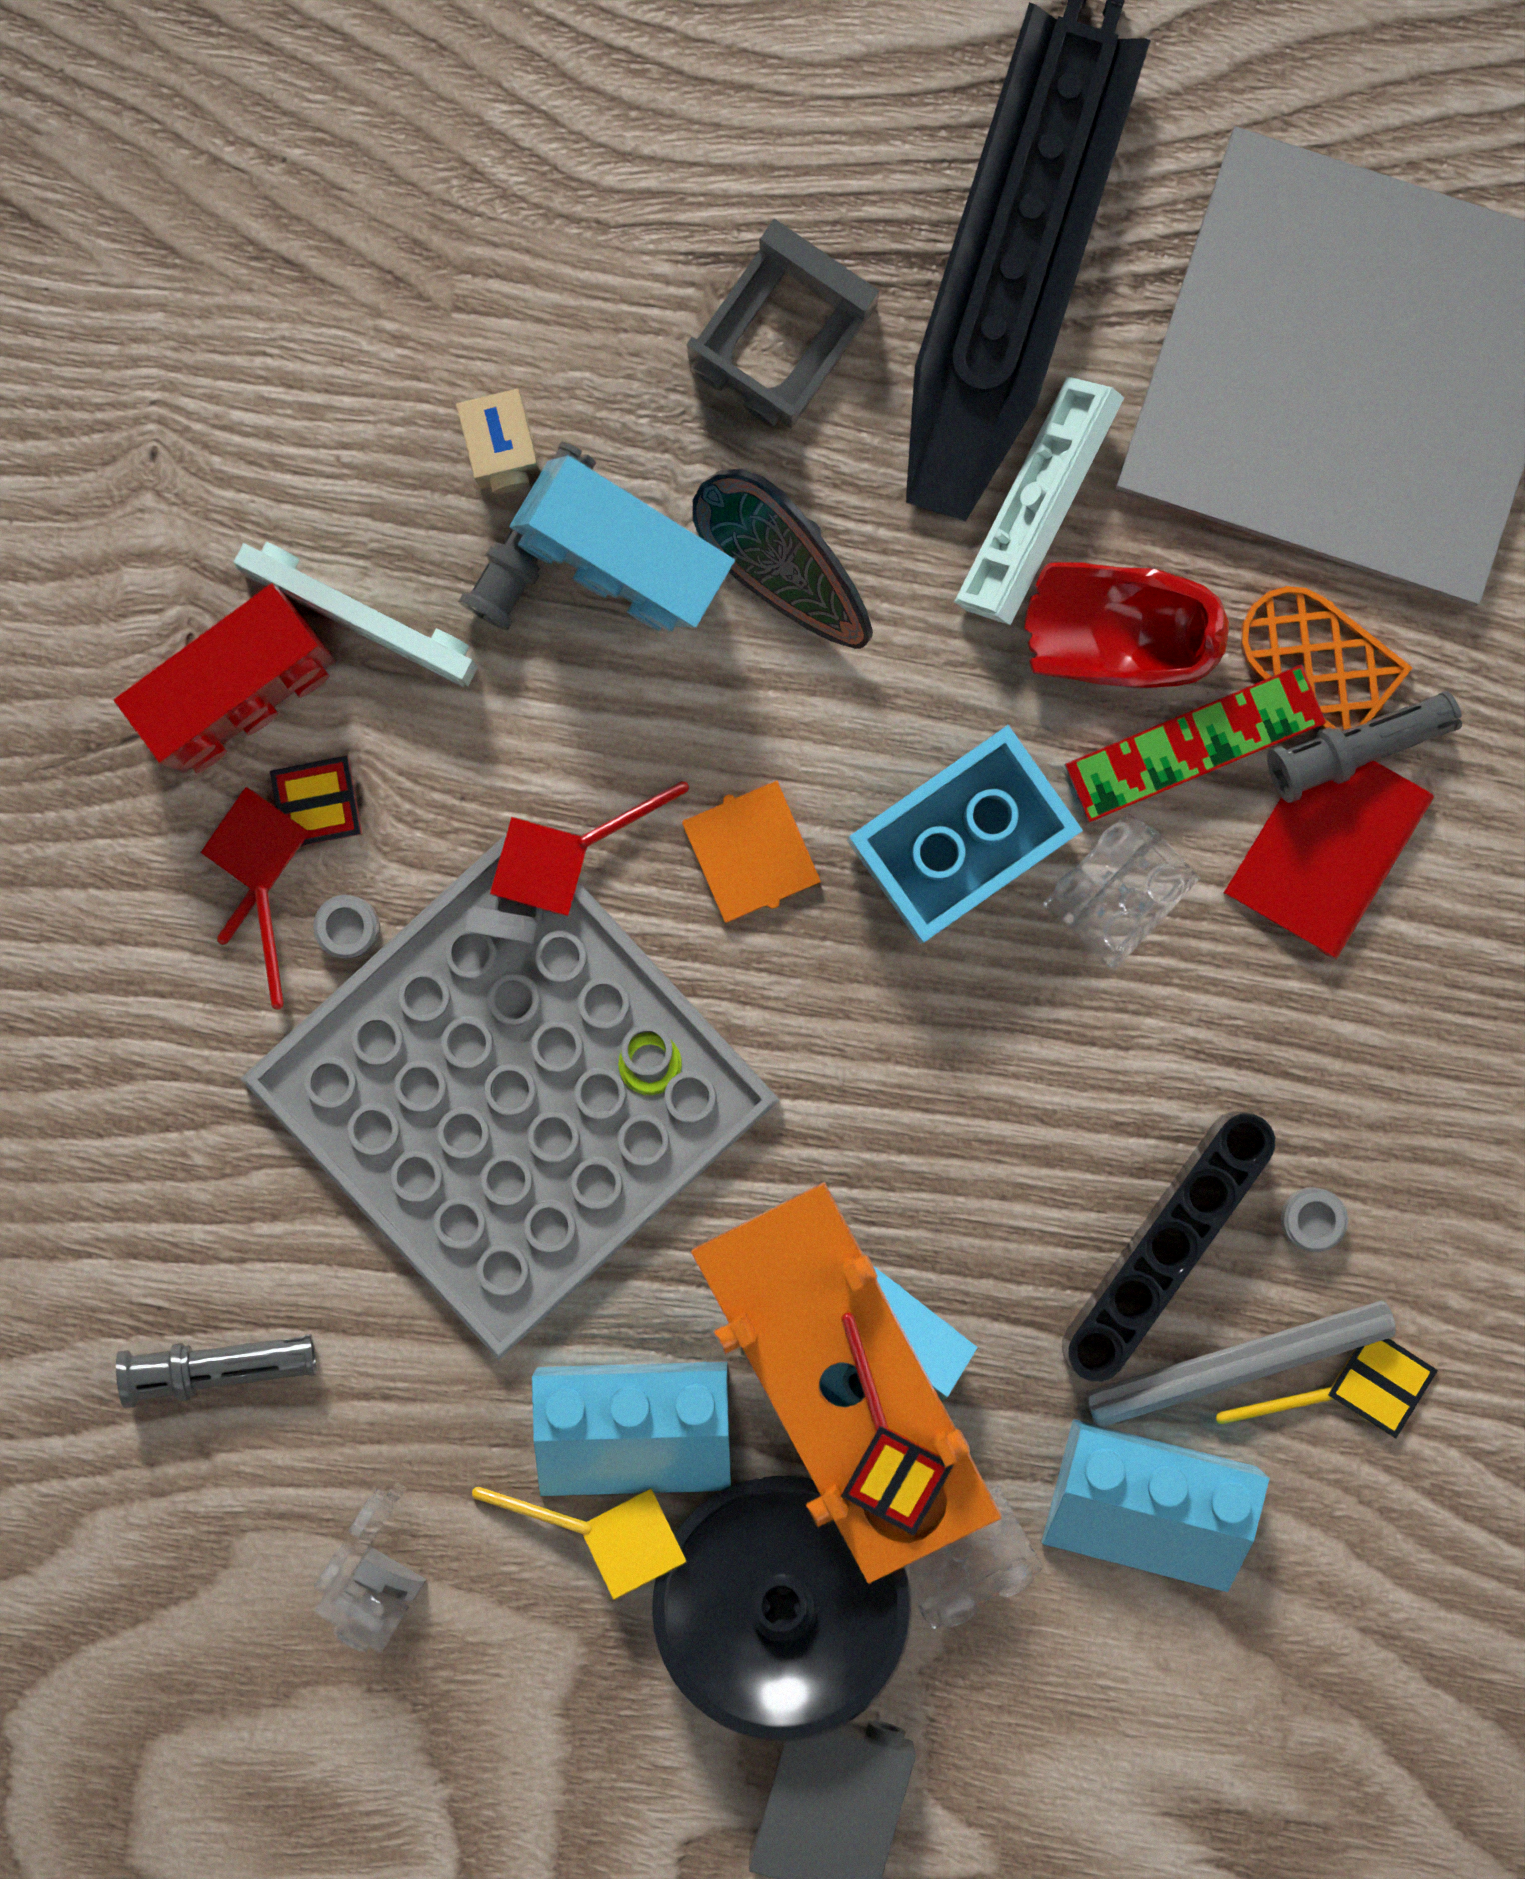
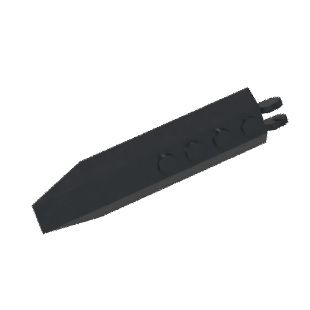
(1017, 251)

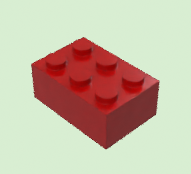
(226, 682)

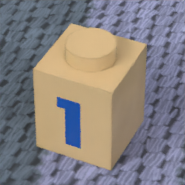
(499, 441)

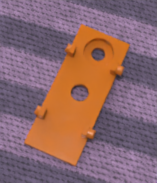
(784, 1295)

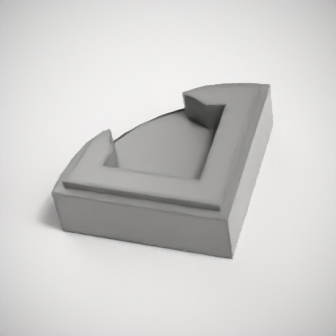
(500, 924)
(381, 1571)

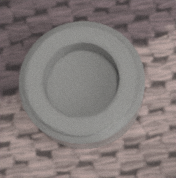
(346, 926)
(1314, 1219)

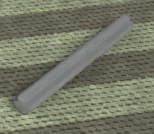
(1241, 1363)

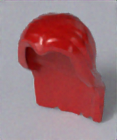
(1124, 626)

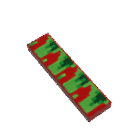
(1195, 743)

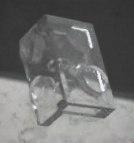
(1121, 890)
(973, 1570)

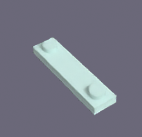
(1039, 499)
(439, 654)

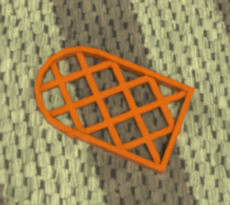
(1335, 615)

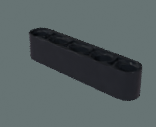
(1197, 1230)

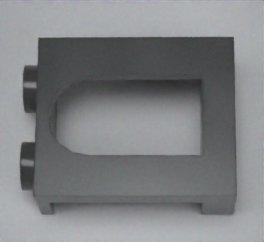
(783, 253)

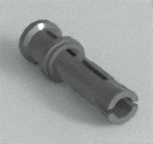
(509, 569)
(1338, 752)
(186, 1371)

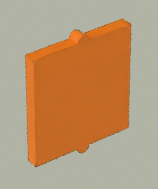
(751, 851)

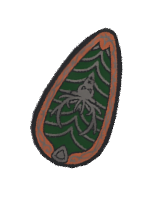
(780, 555)

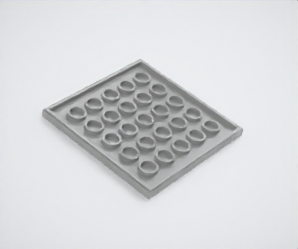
(1343, 370)
(484, 1106)

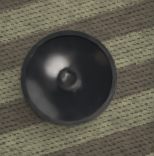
(775, 1615)

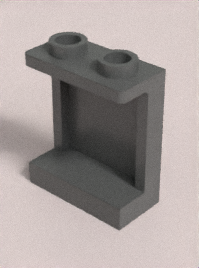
(834, 1804)

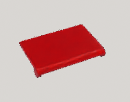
(1329, 854)

